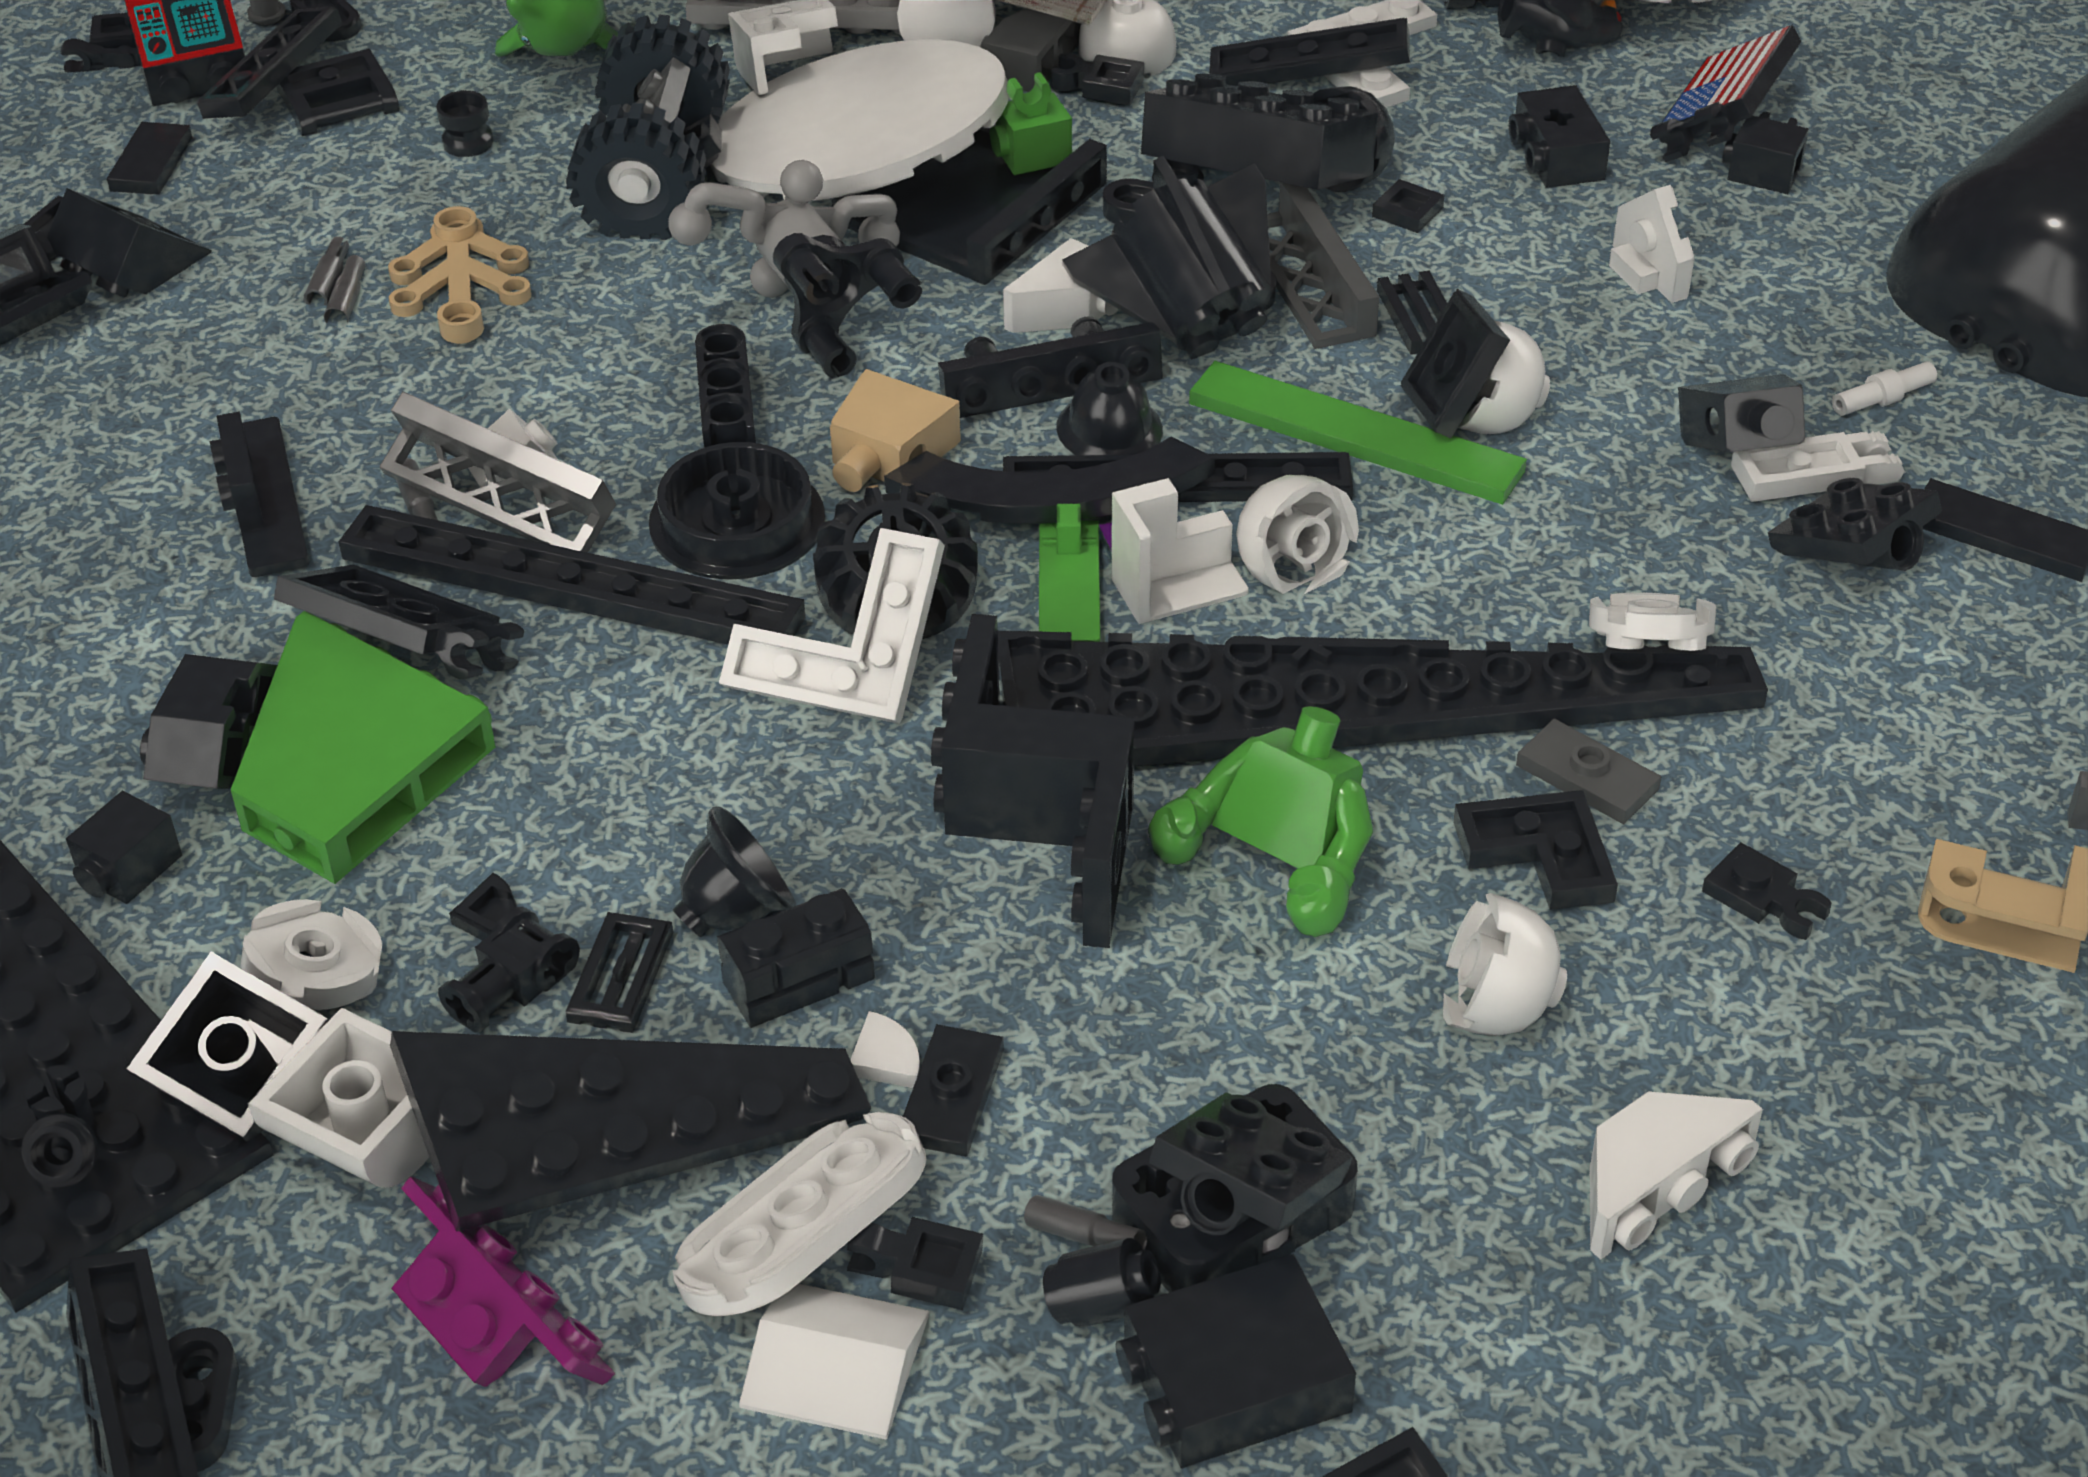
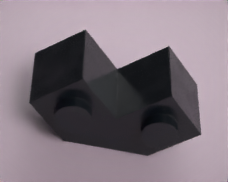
(204, 721)

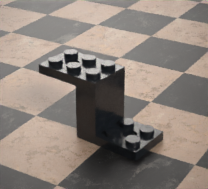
(1036, 777)

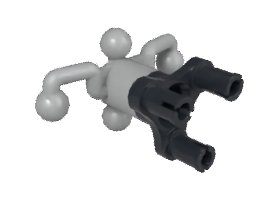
(807, 255)

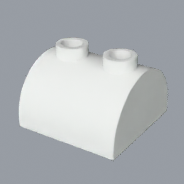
(346, 1103)

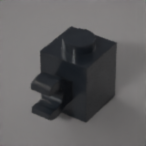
(1766, 153)

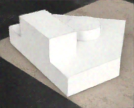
(1649, 247)

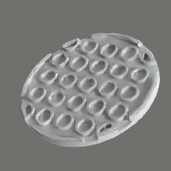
(863, 116)

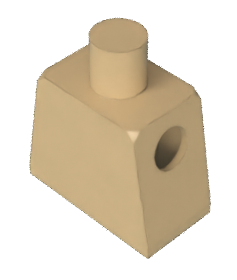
(888, 425)

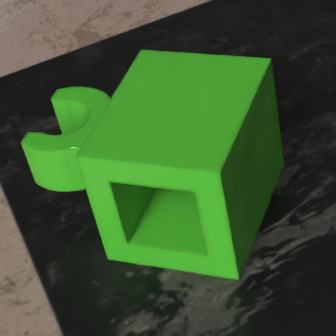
(1032, 129)

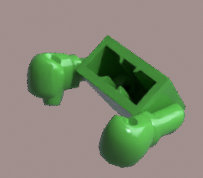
(1289, 800)

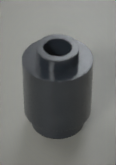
(1099, 1282)

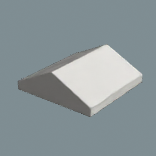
(833, 1359)

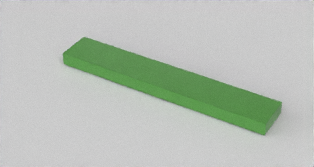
(1359, 431)

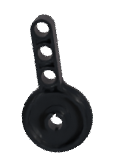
(732, 472)

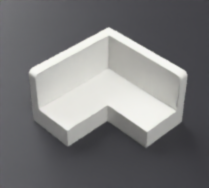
(779, 35)
(1166, 563)

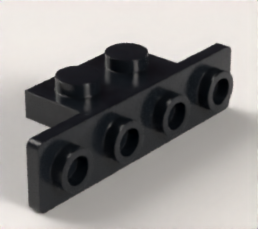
(260, 491)

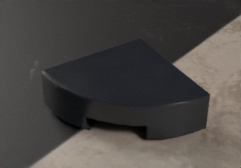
(483, 907)

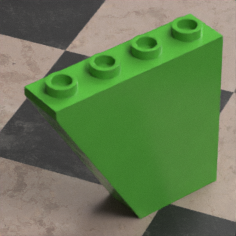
(350, 748)

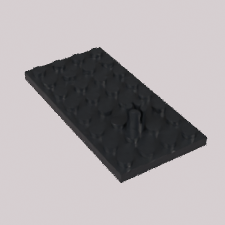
(67, 1049)

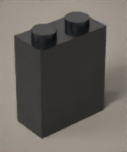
(1235, 1361)

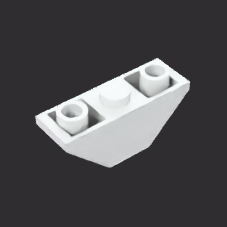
(1658, 1160)

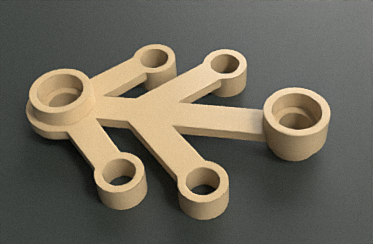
(456, 232)

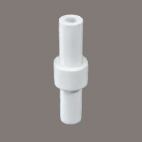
(1884, 388)

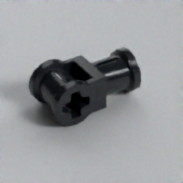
(508, 967)

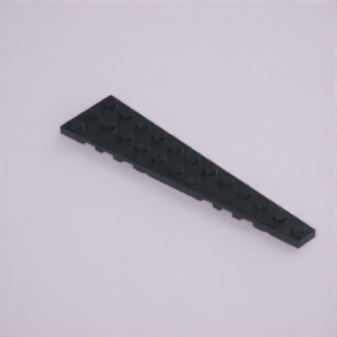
(1212, 697)

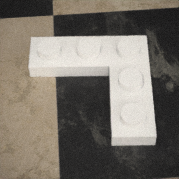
(1378, 81)
(878, 668)

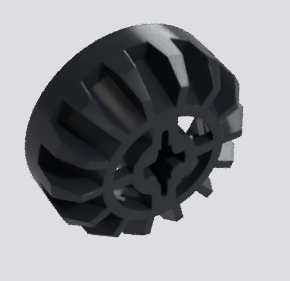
(842, 580)

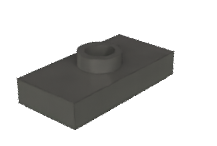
(1580, 763)

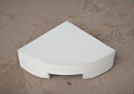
(886, 1052)

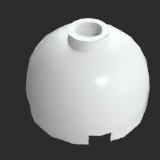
(1131, 31)
(1512, 388)
(1300, 521)
(1509, 963)

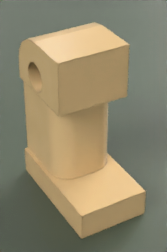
(2004, 910)

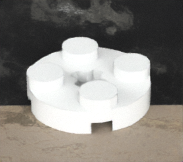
(1652, 617)
(342, 947)

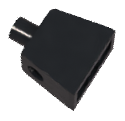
(1750, 414)

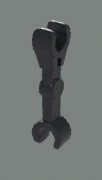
(96, 57)

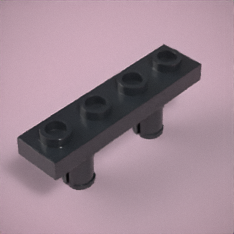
(1048, 370)

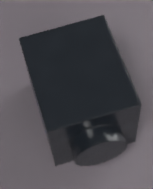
(123, 848)

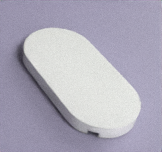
(798, 1214)

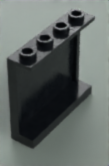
(979, 214)

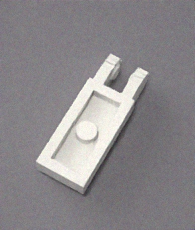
(1816, 465)

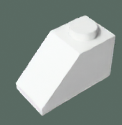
(1049, 298)

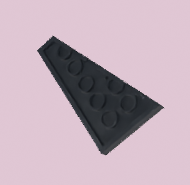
(569, 1118)

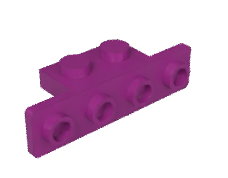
(482, 1302)

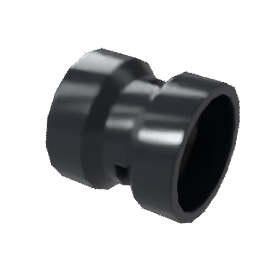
(464, 121)

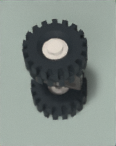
(637, 159)

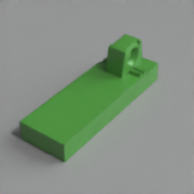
(1070, 575)

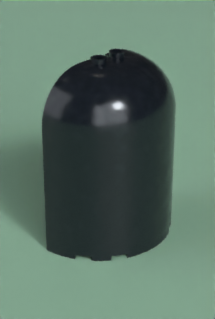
(2007, 250)

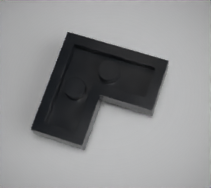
(1543, 829)

